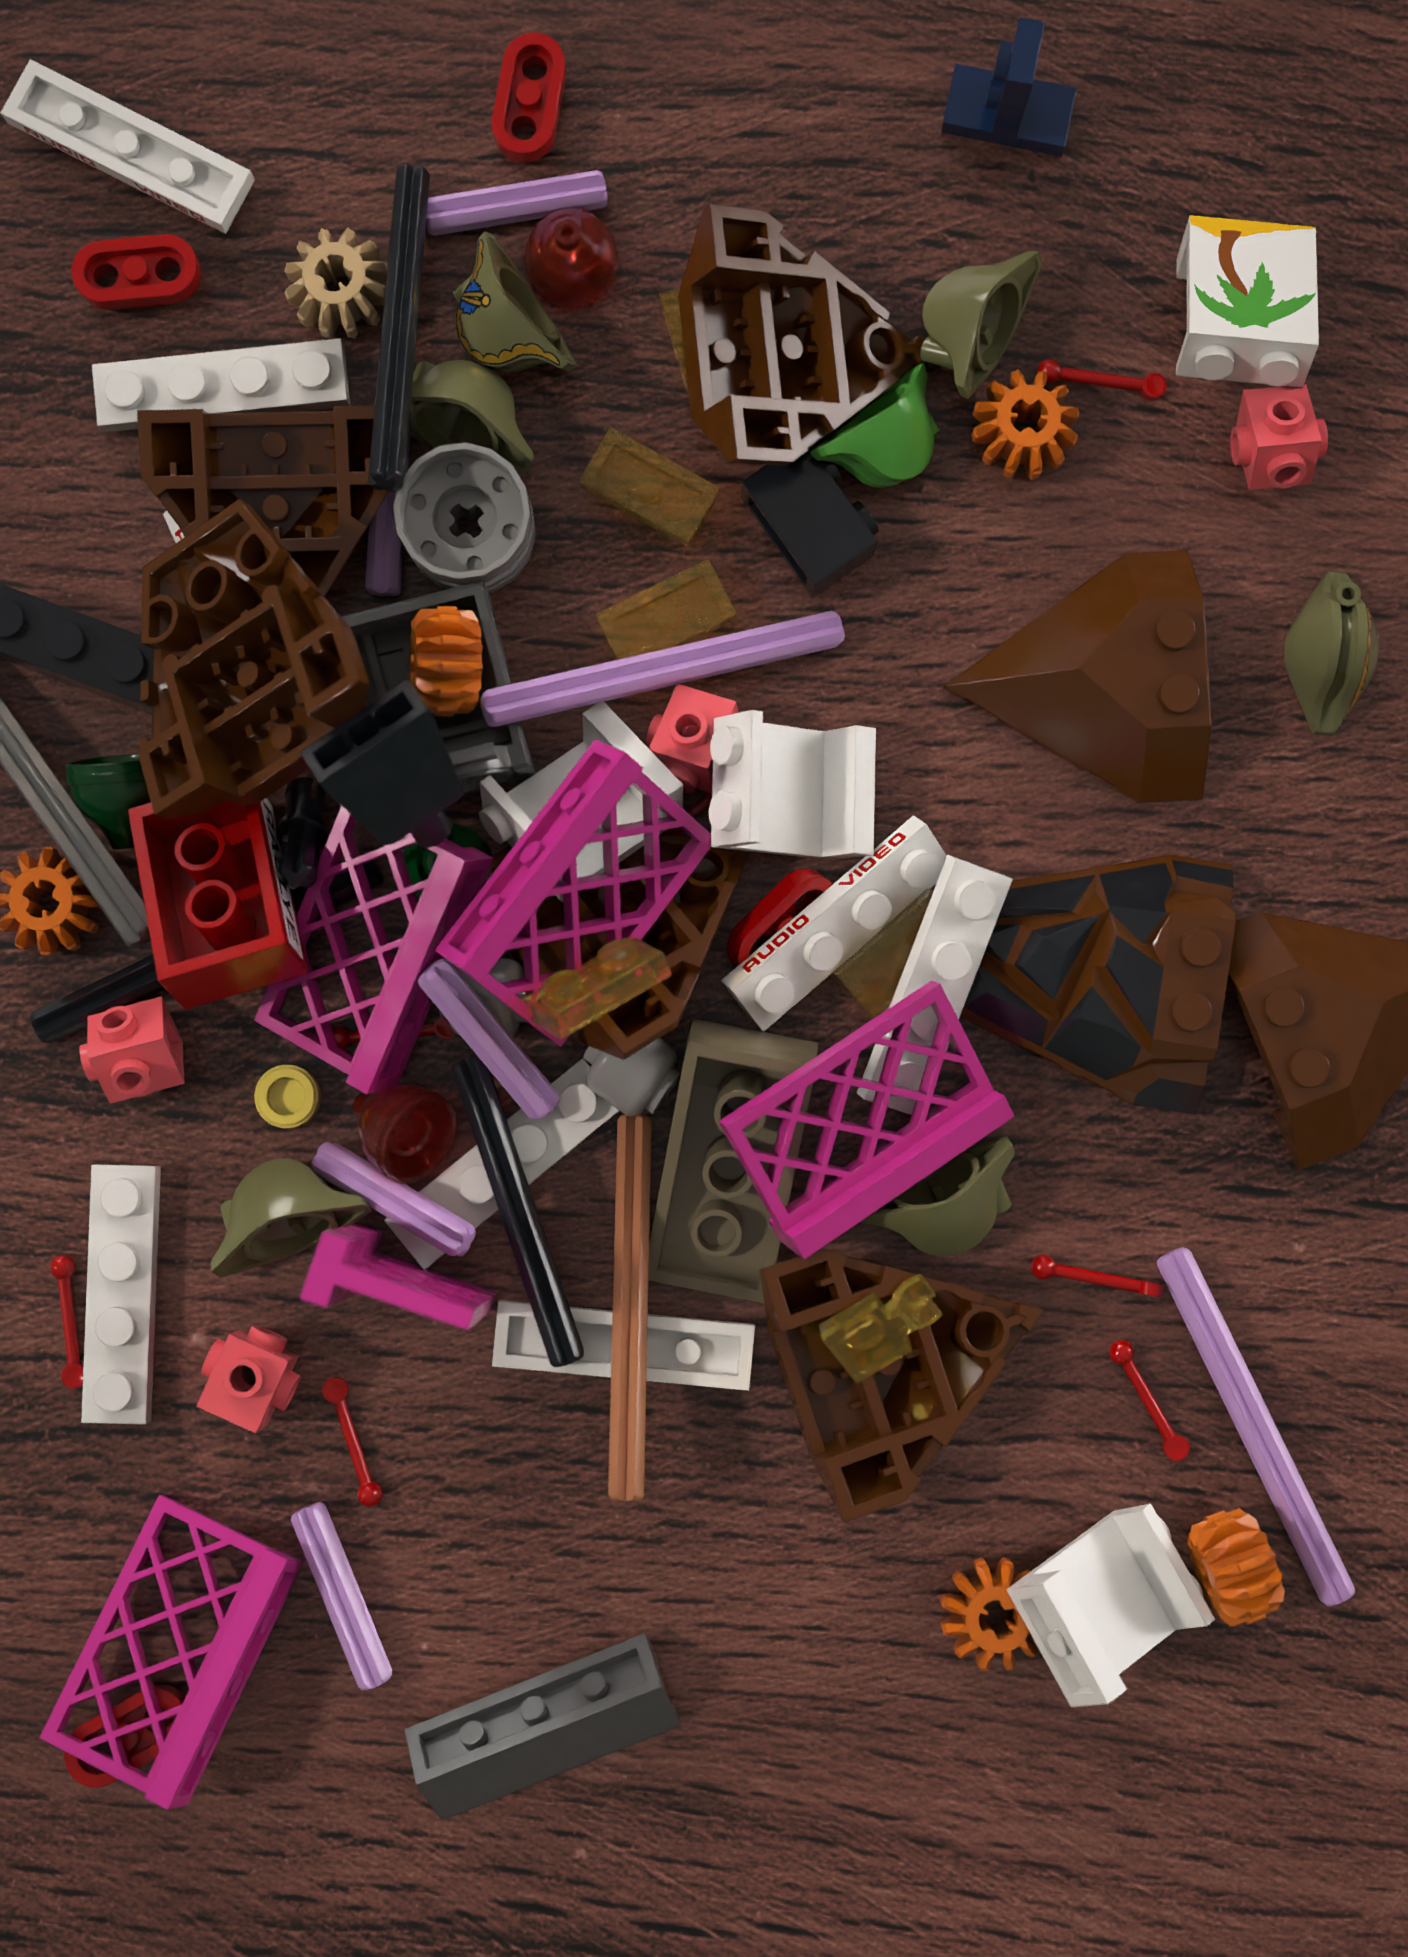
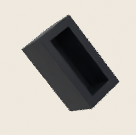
(811, 520)

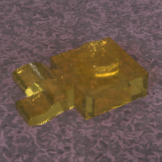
(876, 1334)

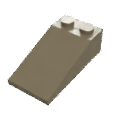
(708, 1216)

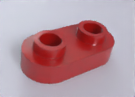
(529, 101)
(139, 271)
(775, 912)
(139, 1746)

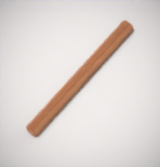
(630, 1309)

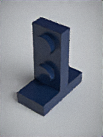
(1008, 102)

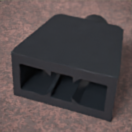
(390, 769)

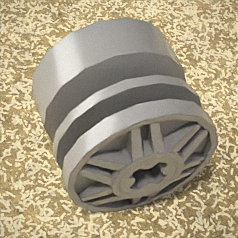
(471, 483)

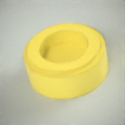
(287, 1096)

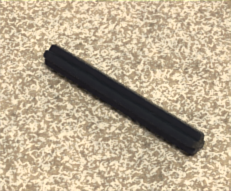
(518, 1212)

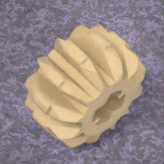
(326, 264)

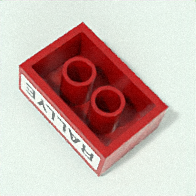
(216, 901)

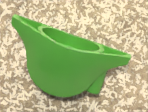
(888, 437)

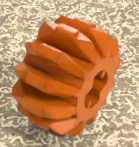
(1021, 403)
(446, 659)
(30, 915)
(1235, 1567)
(976, 1631)

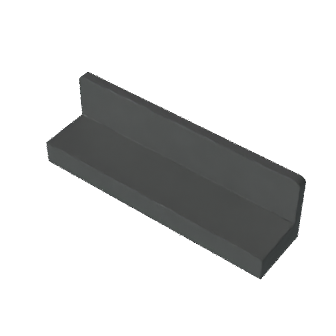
(540, 1727)

